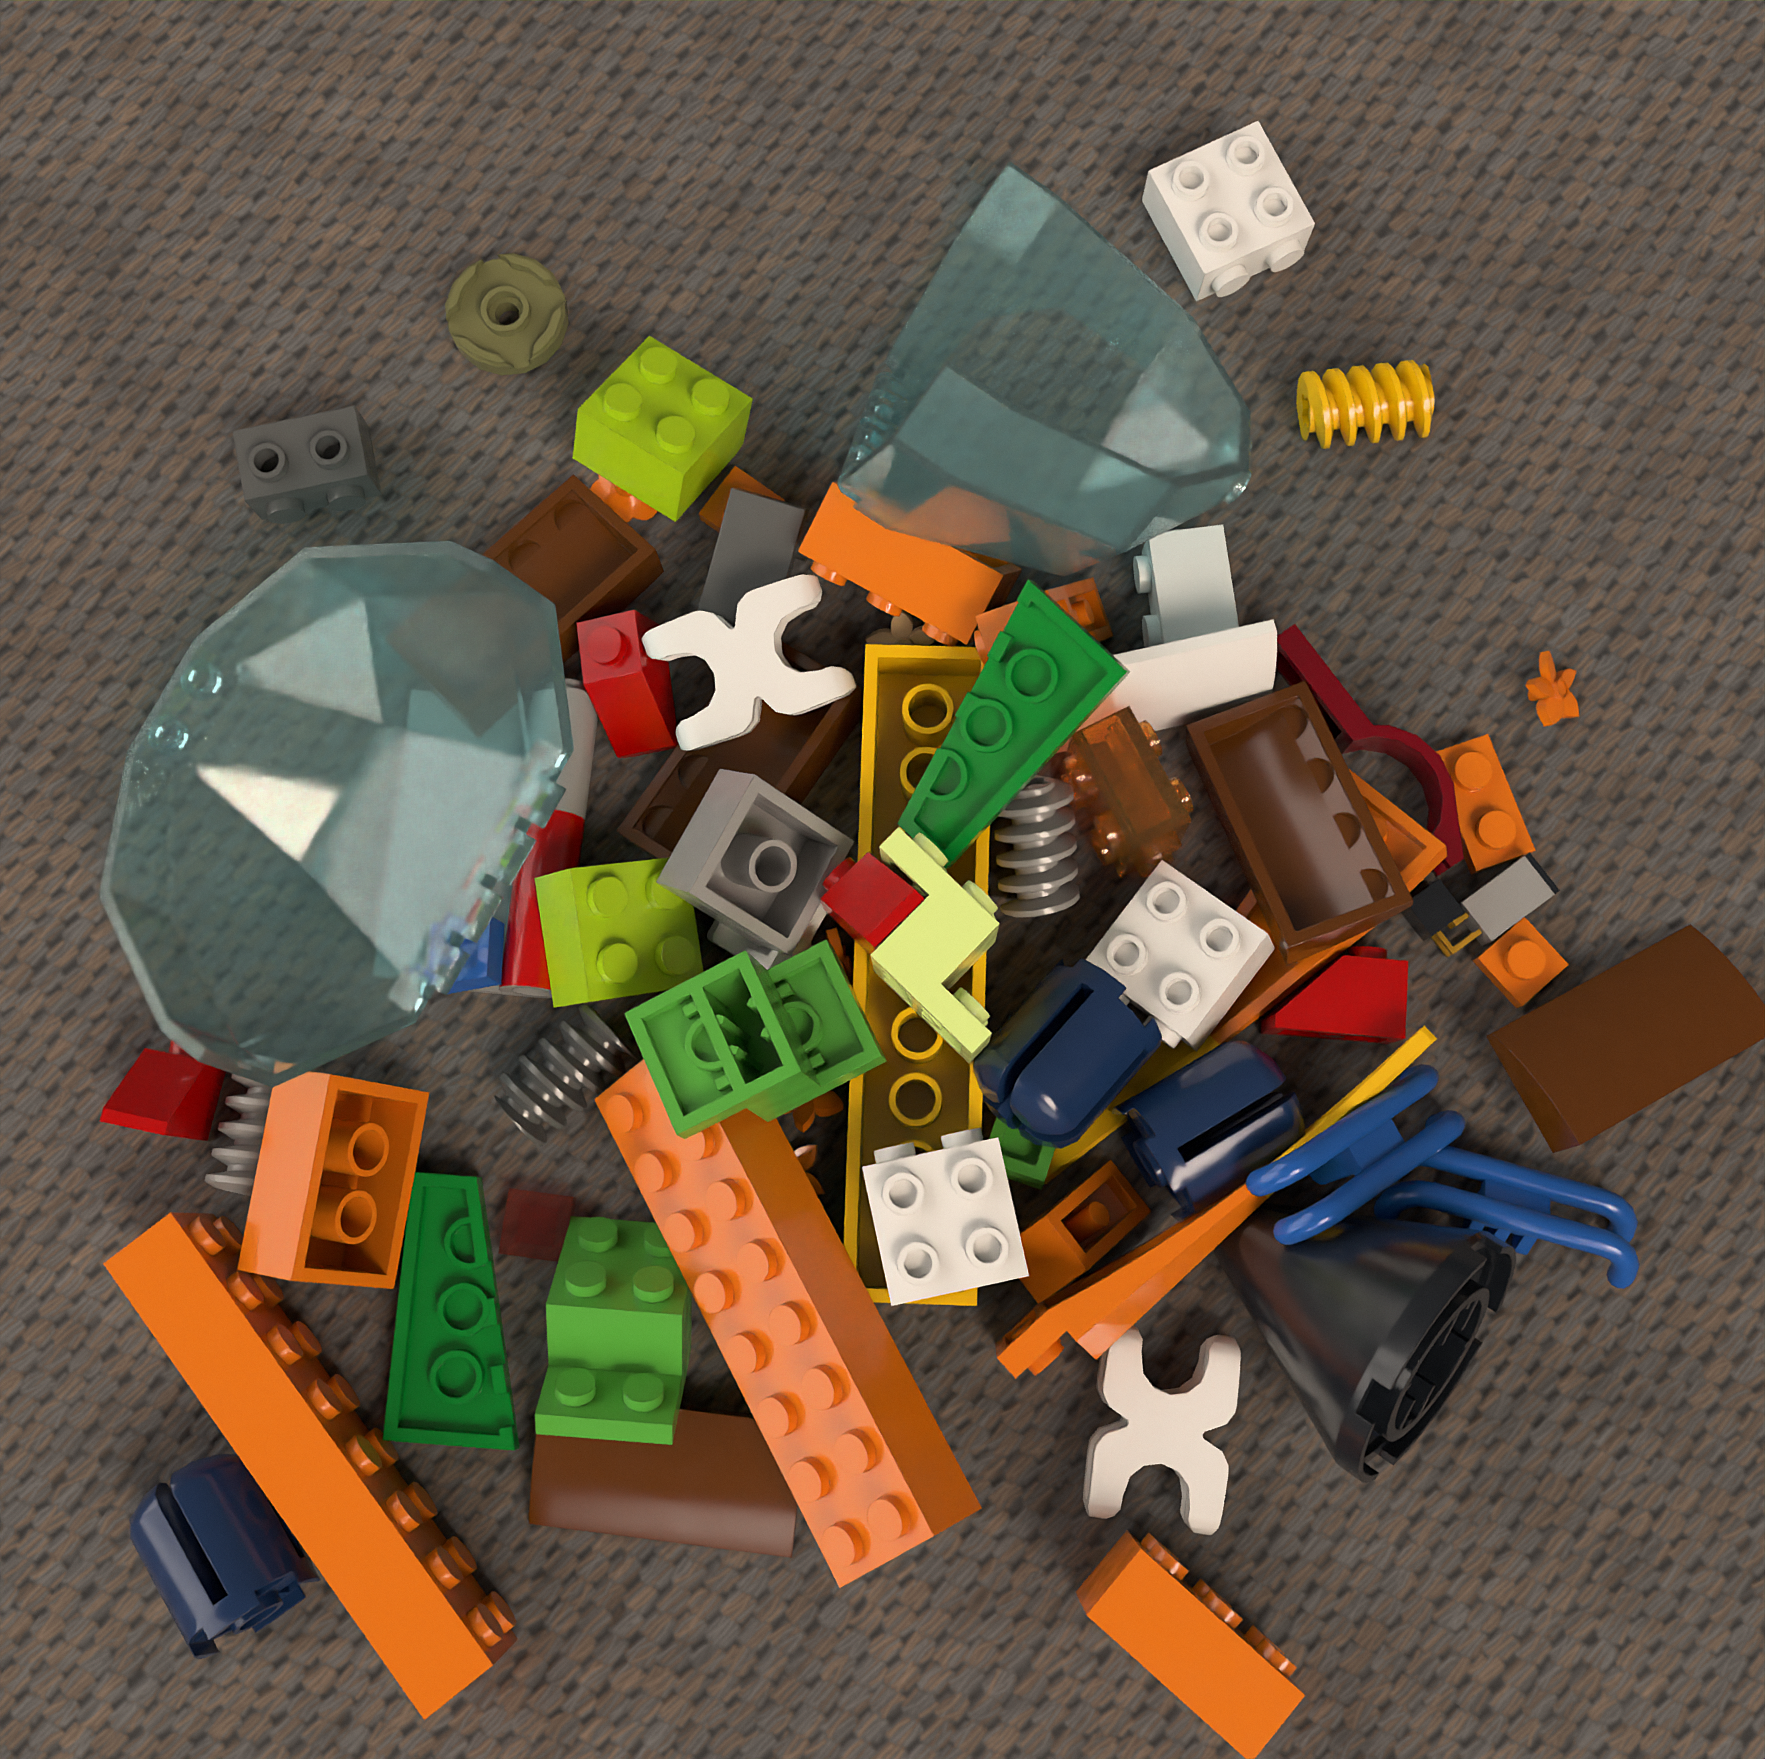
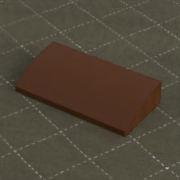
(578, 558)
(781, 750)
(1296, 821)
(1629, 1037)
(703, 1490)

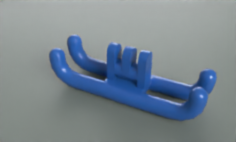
(1361, 1146)
(1518, 1203)

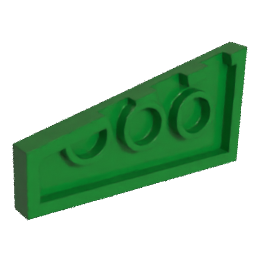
(1025, 705)
(449, 1335)

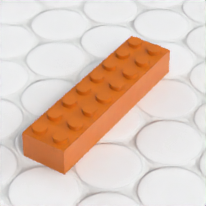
(794, 1329)
(315, 1456)

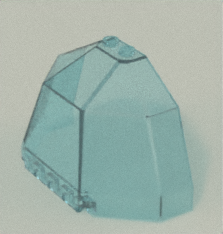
(1045, 398)
(335, 801)

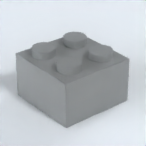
(754, 860)

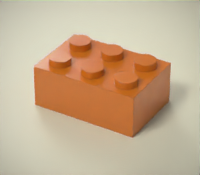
(906, 572)
(334, 1181)
(1192, 1642)

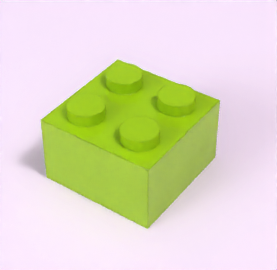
(661, 428)
(615, 932)

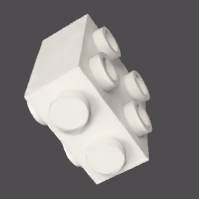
(1228, 212)
(1181, 955)
(944, 1217)

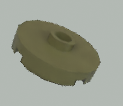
(502, 286)

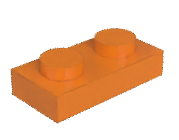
(1486, 806)

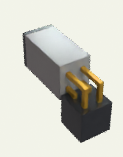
(1484, 912)

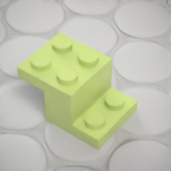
(937, 943)

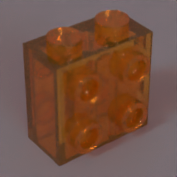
(1126, 793)

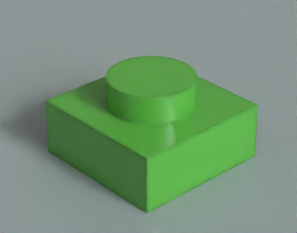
(1022, 1158)

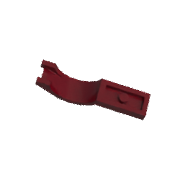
(1353, 731)

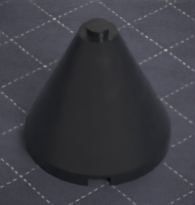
(1368, 1320)

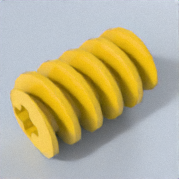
(1365, 402)

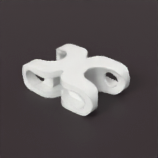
(748, 662)
(1163, 1429)

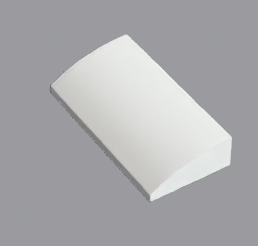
(1194, 677)

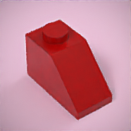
(627, 685)
(868, 900)
(1348, 1000)
(167, 1095)

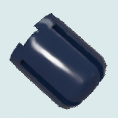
(1064, 1055)
(1211, 1125)
(218, 1552)

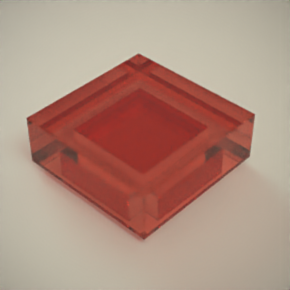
(535, 1224)

